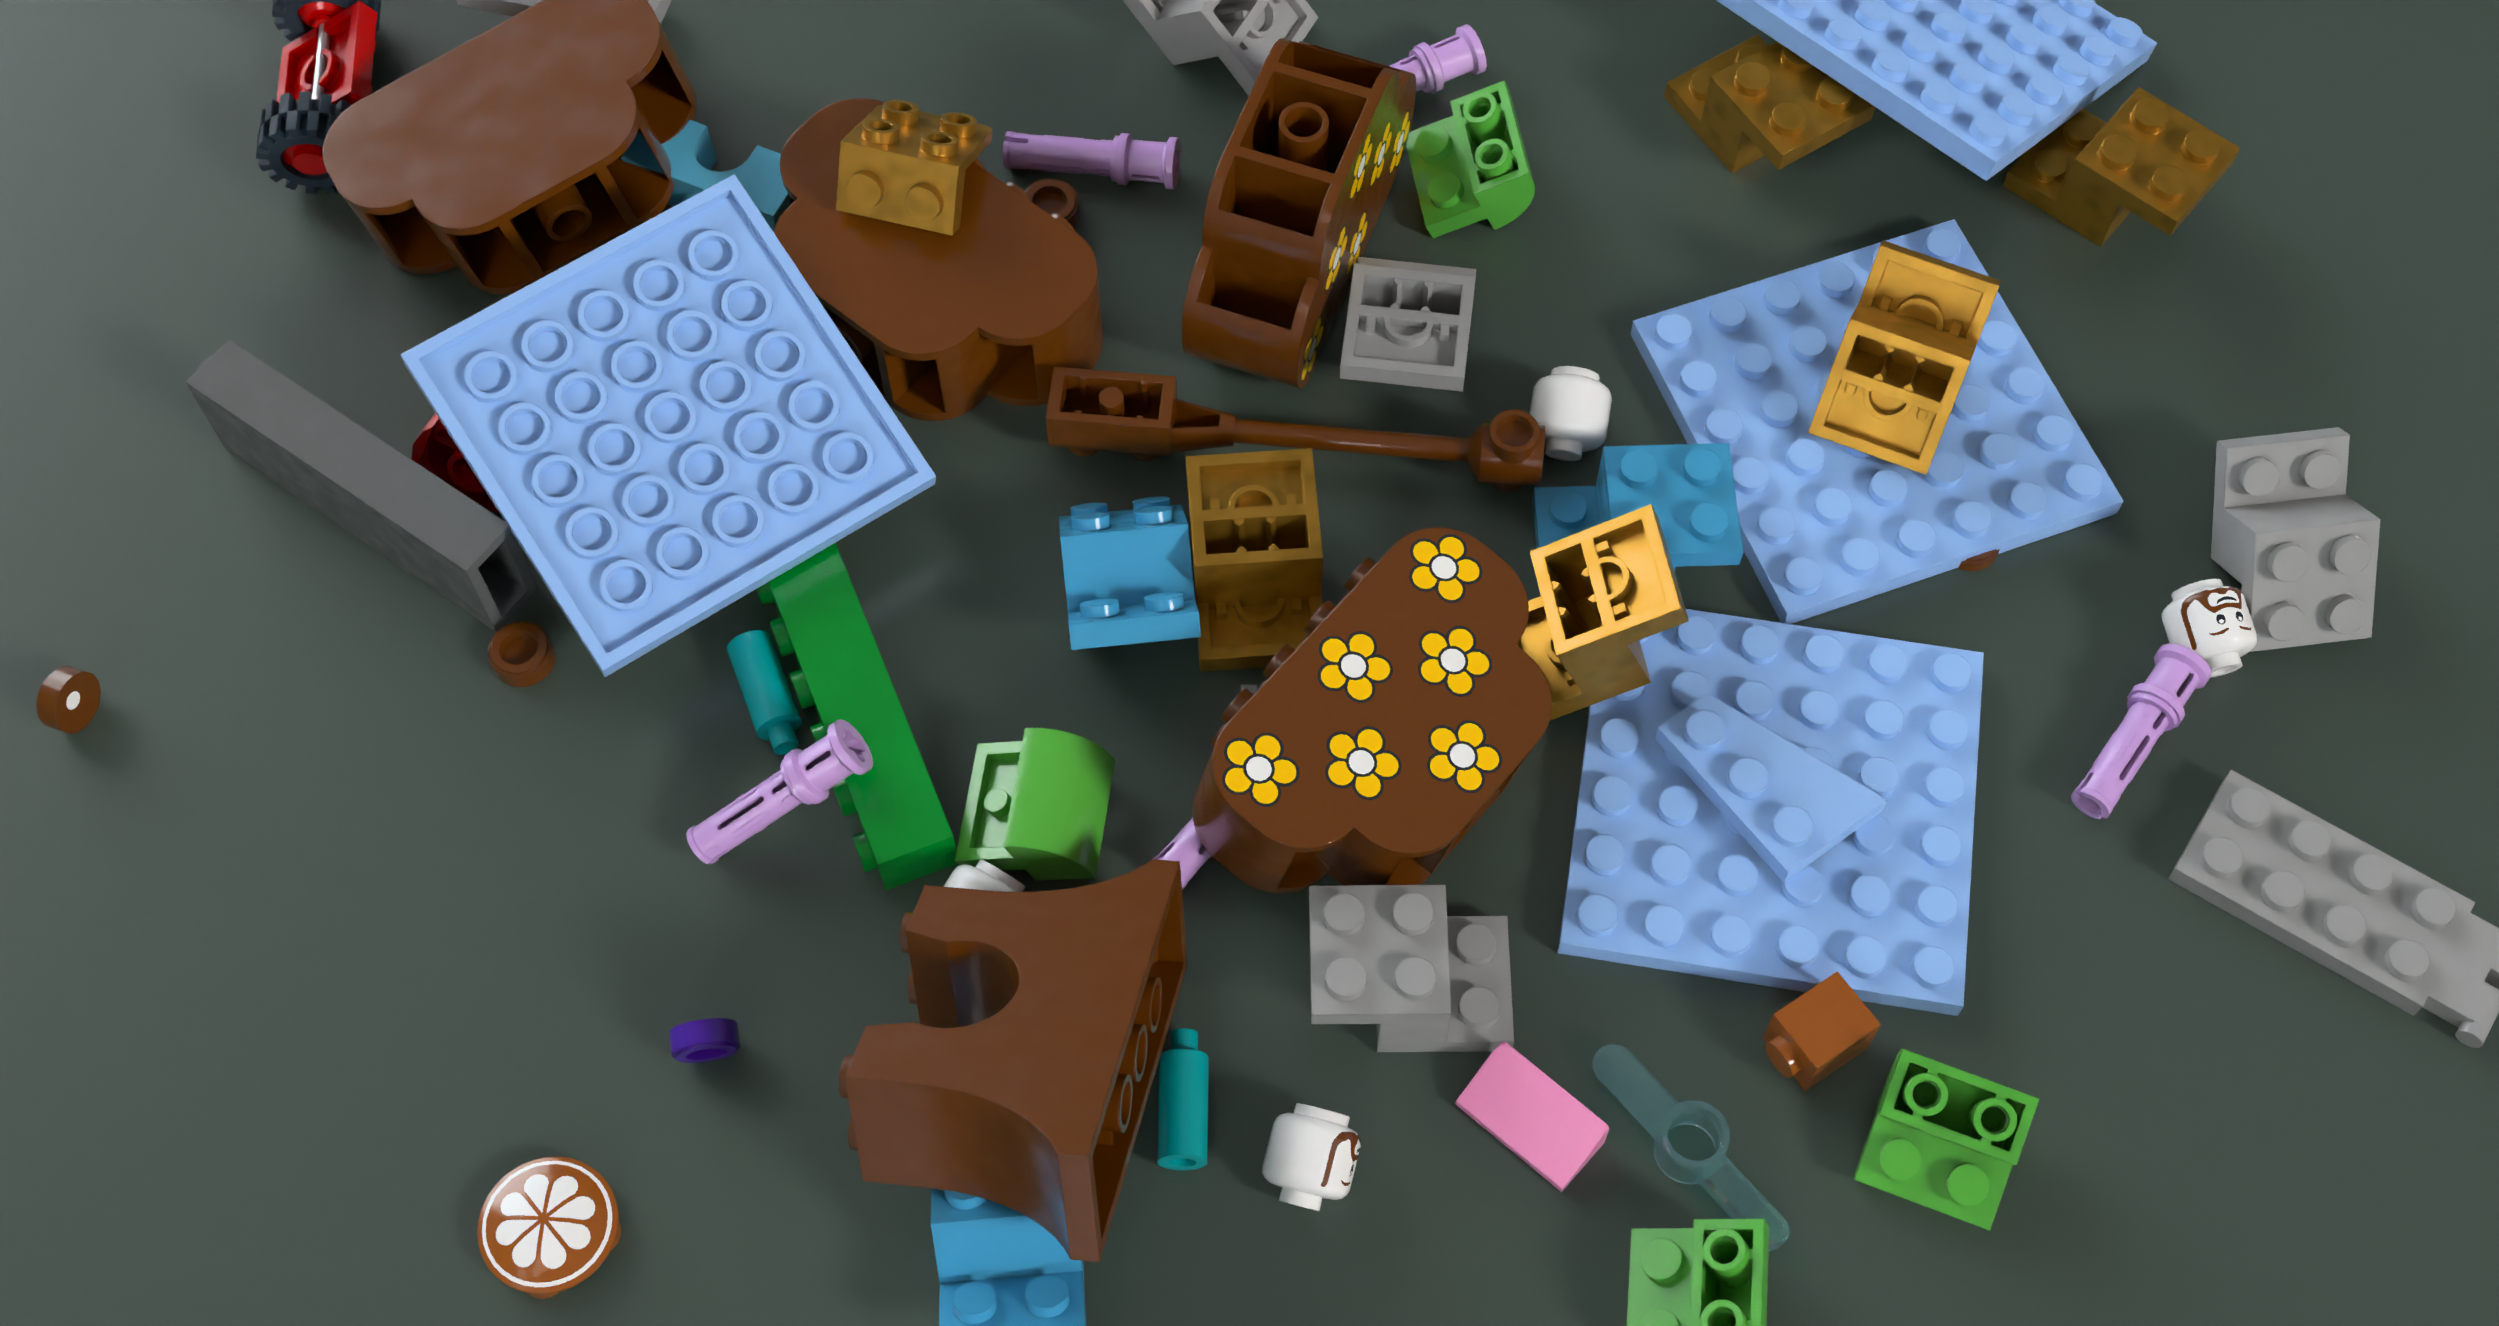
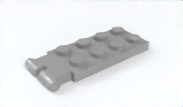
(2345, 906)

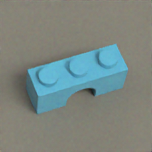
(691, 165)

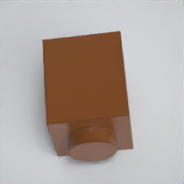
(1819, 1032)

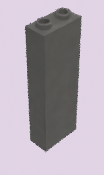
(364, 485)

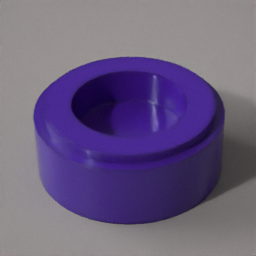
(704, 1040)

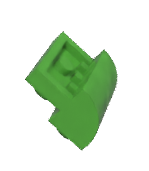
(1472, 164)
(1038, 805)
(1945, 1138)
(1700, 1274)

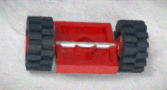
(317, 82)

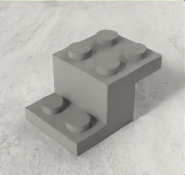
(1227, 29)
(1408, 324)
(2295, 537)
(1409, 968)

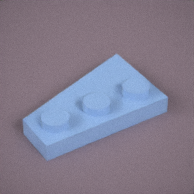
(1766, 786)

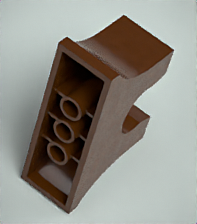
(1026, 1047)

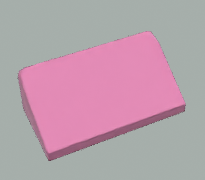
(1533, 1116)

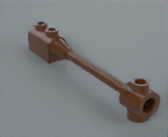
(1144, 418)

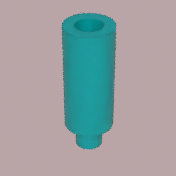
(765, 689)
(1183, 1103)

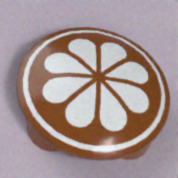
(548, 1225)

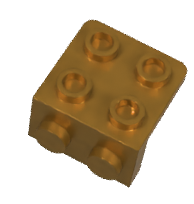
(909, 166)

